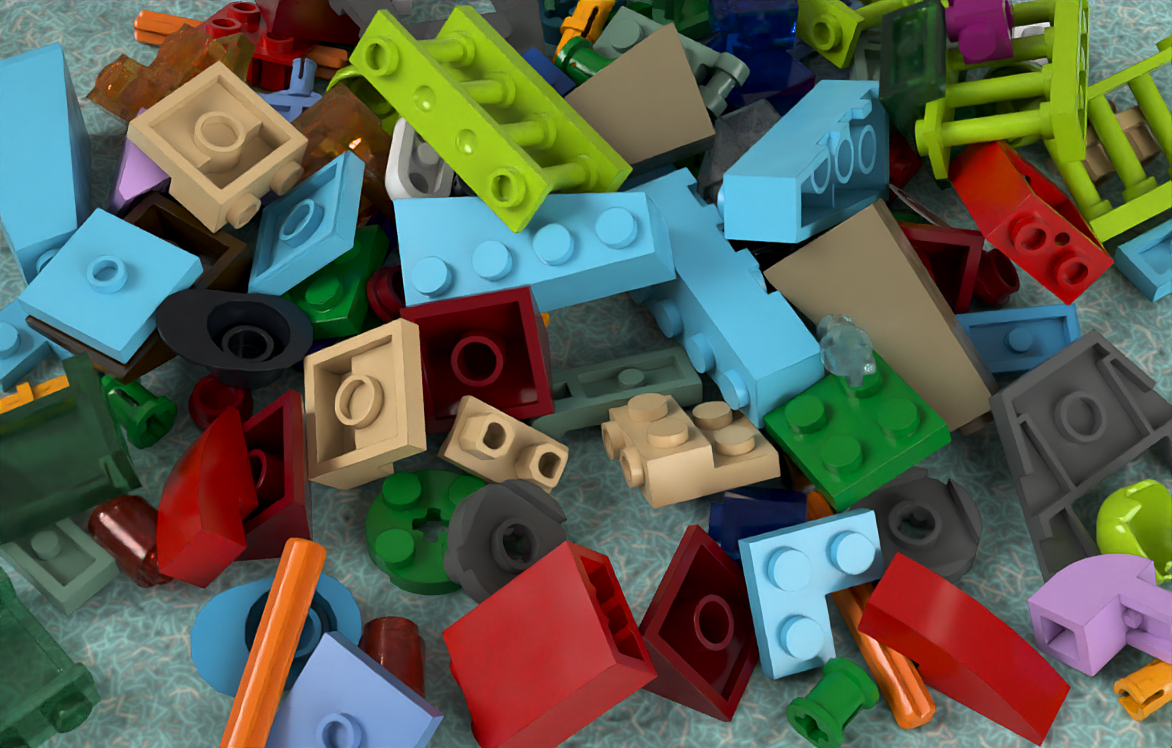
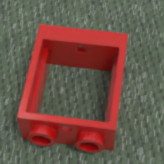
(1028, 218)

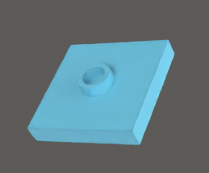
(307, 226)
(109, 284)

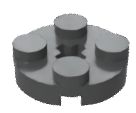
(944, 509)
(486, 518)

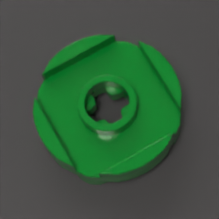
(412, 501)

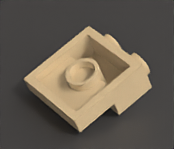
(220, 147)
(364, 405)
(686, 454)

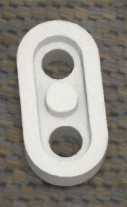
(415, 167)

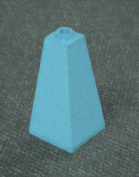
(41, 158)

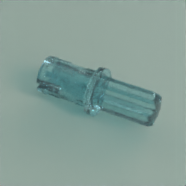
(845, 349)

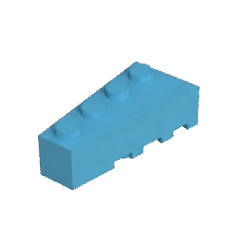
(810, 166)
(567, 252)
(722, 308)

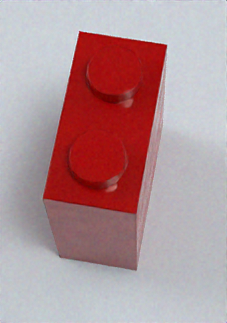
(548, 652)

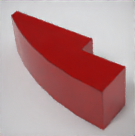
(206, 503)
(963, 649)

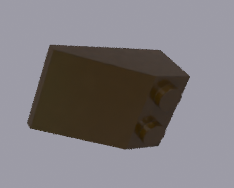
(225, 267)

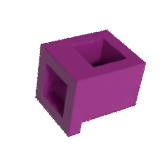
(981, 29)

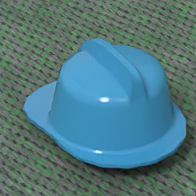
(231, 620)

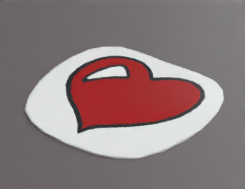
(919, 208)

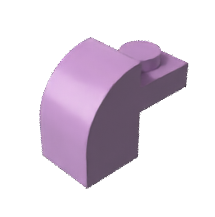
(1099, 608)

